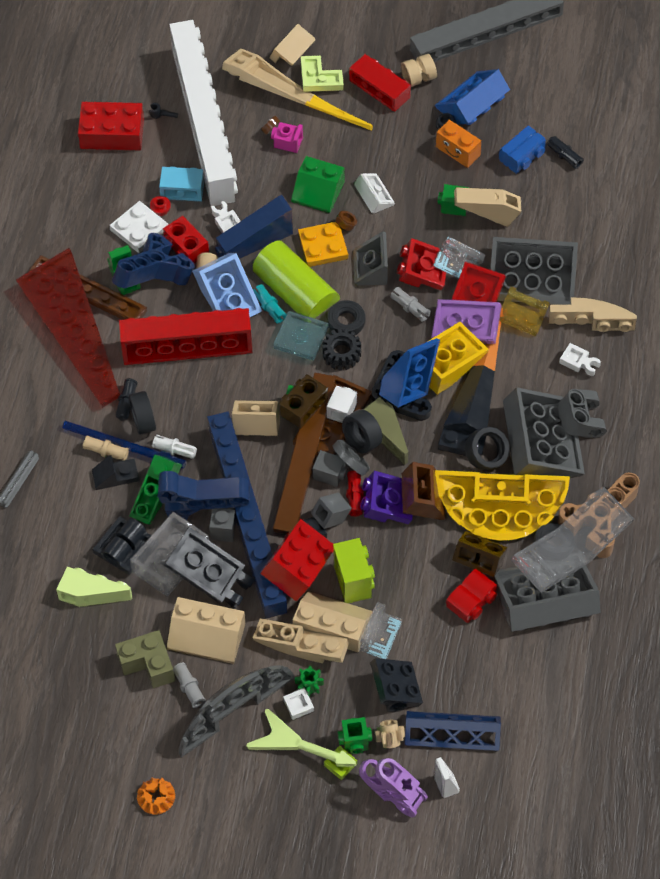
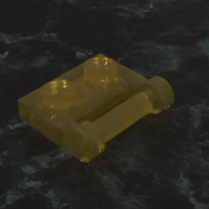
(522, 317)

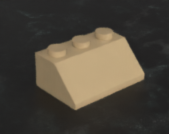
(332, 618)
(206, 630)

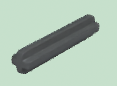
(18, 478)

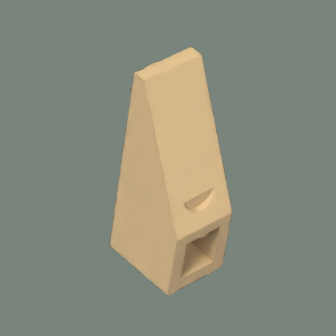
(489, 203)

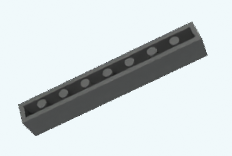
(484, 27)

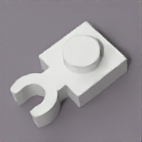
(224, 219)
(577, 358)

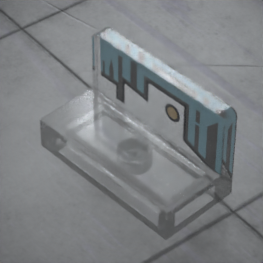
(454, 254)
(380, 632)

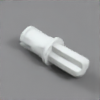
(173, 446)

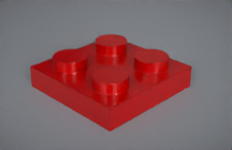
(478, 284)

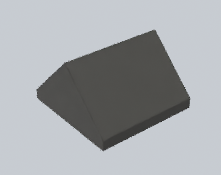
(371, 261)

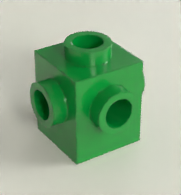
(355, 735)

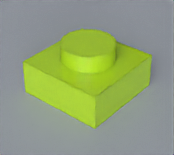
(340, 772)

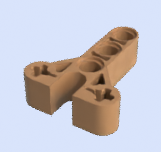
(619, 492)

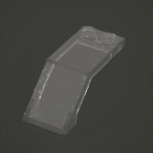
(574, 542)

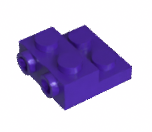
(383, 498)

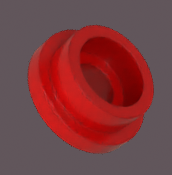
(160, 210)

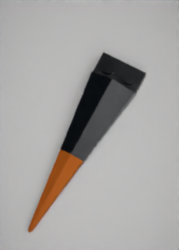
(472, 405)

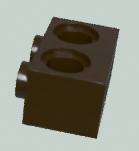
(307, 403)
(479, 553)

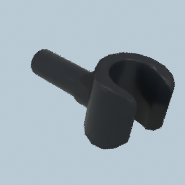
(156, 112)

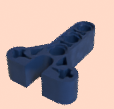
(153, 264)
(189, 495)

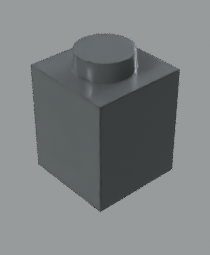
(329, 469)
(331, 510)
(222, 524)

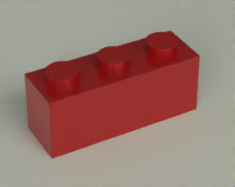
(379, 82)

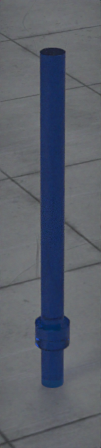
(120, 442)

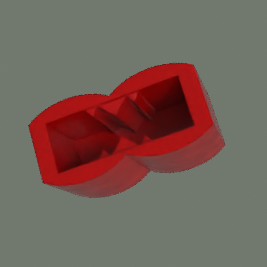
(471, 596)

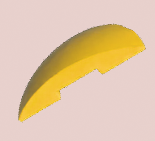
(501, 504)

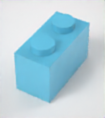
(182, 183)

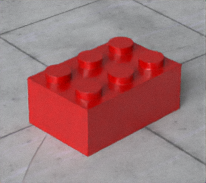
(111, 126)
(298, 560)

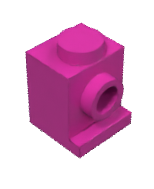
(287, 137)

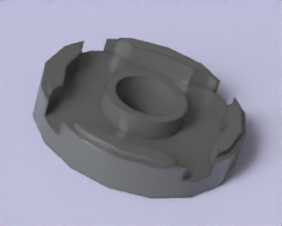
(350, 457)

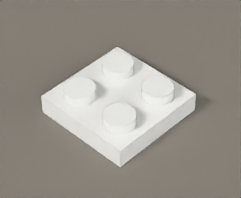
(136, 225)

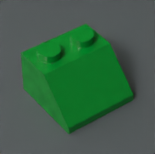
(318, 184)

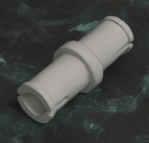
(410, 304)
(189, 685)

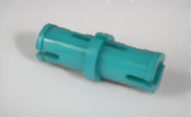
(269, 304)

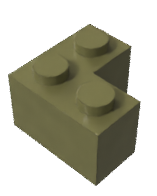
(146, 653)

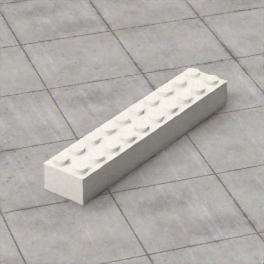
(203, 113)

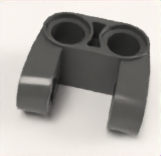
(575, 414)

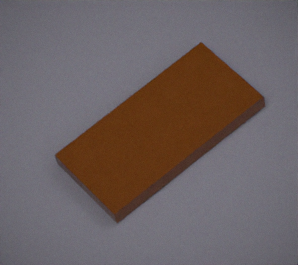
(333, 429)

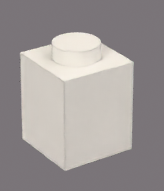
(341, 403)

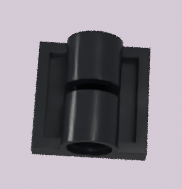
(122, 543)
(396, 684)

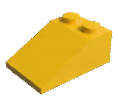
(455, 356)

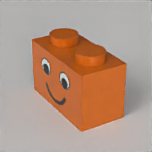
(458, 143)

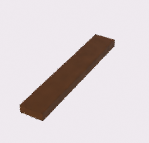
(106, 298)

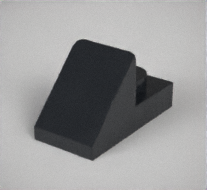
(112, 474)

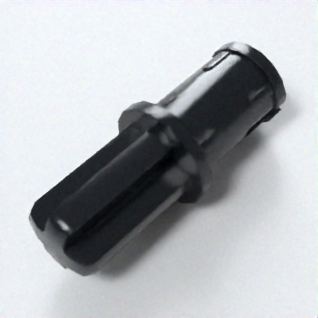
(565, 152)
(124, 406)

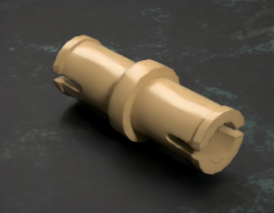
(105, 448)

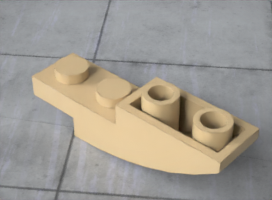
(601, 314)
(300, 643)

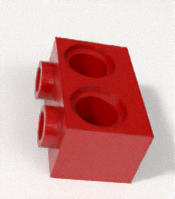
(190, 240)

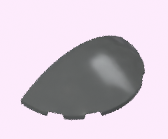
(255, 685)

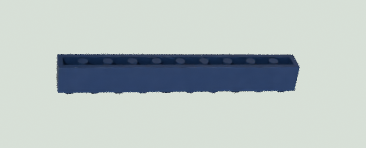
(247, 517)

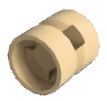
(419, 70)

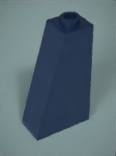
(257, 230)

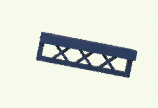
(453, 722)

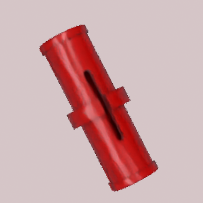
(354, 493)

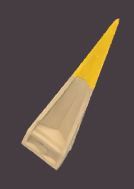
(260, 73)

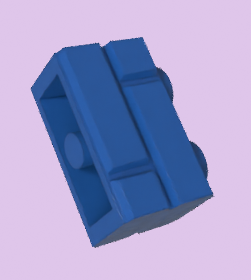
(522, 149)

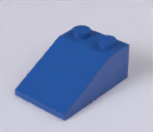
(410, 375)

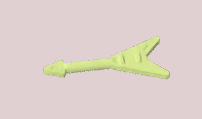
(285, 738)

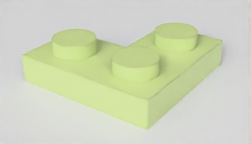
(317, 79)

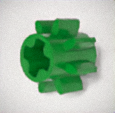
(309, 675)

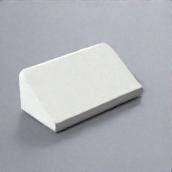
(373, 192)

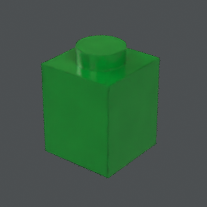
(447, 201)

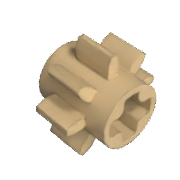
(390, 733)

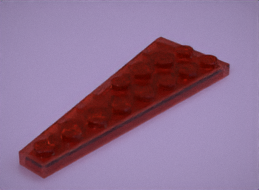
(64, 307)

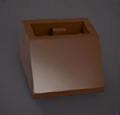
(421, 492)

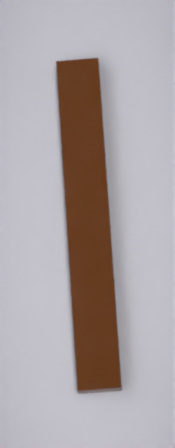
(302, 463)

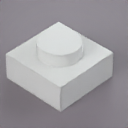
(298, 703)

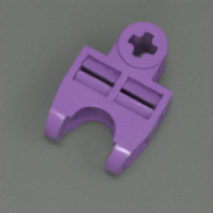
(394, 785)

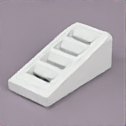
(445, 779)

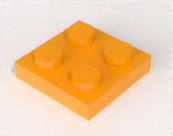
(323, 244)

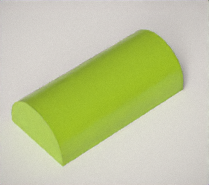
(294, 280)

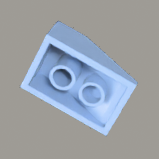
(226, 285)

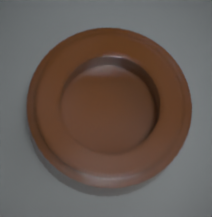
(270, 125)
(346, 220)

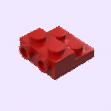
(418, 265)

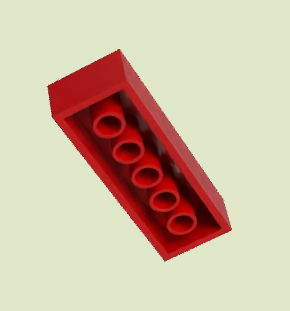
(185, 336)

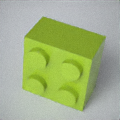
(353, 570)

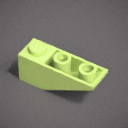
(88, 589)

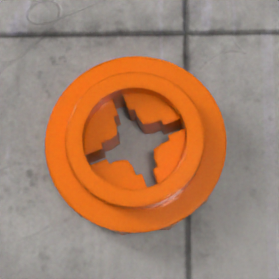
(161, 804)

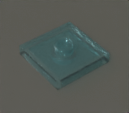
(301, 335)

